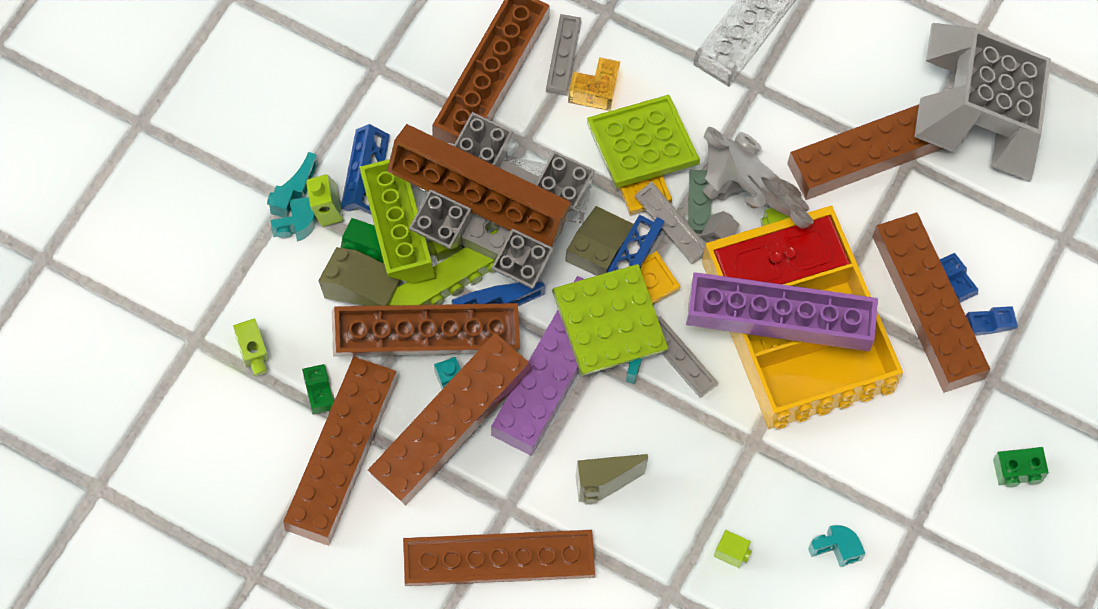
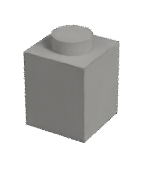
(719, 226)

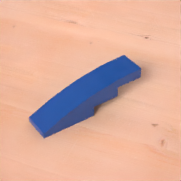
(503, 294)

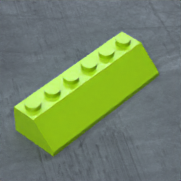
(392, 212)

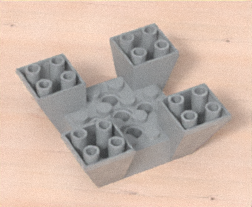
(993, 88)
(455, 225)

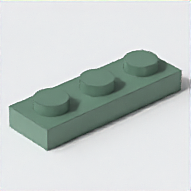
(698, 202)

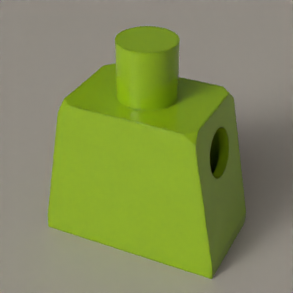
(324, 193)
(248, 339)

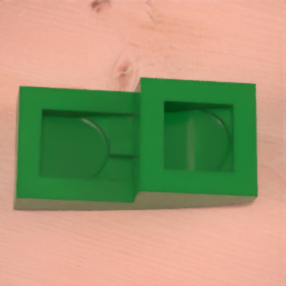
(318, 388)

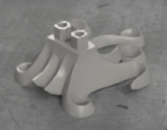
(736, 168)

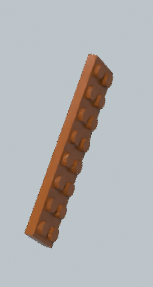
(498, 557)

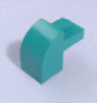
(300, 223)
(842, 541)

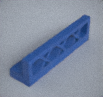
(361, 152)
(645, 247)

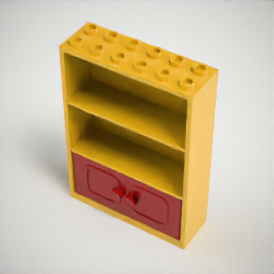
(798, 376)

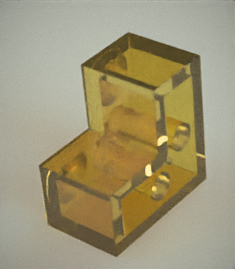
(595, 90)

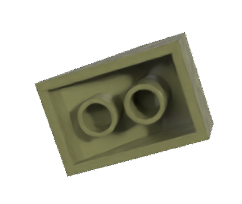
(598, 241)
(357, 279)
(604, 476)

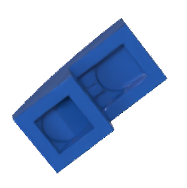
(960, 281)
(992, 321)

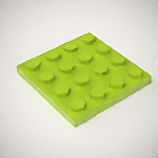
(642, 141)
(609, 319)

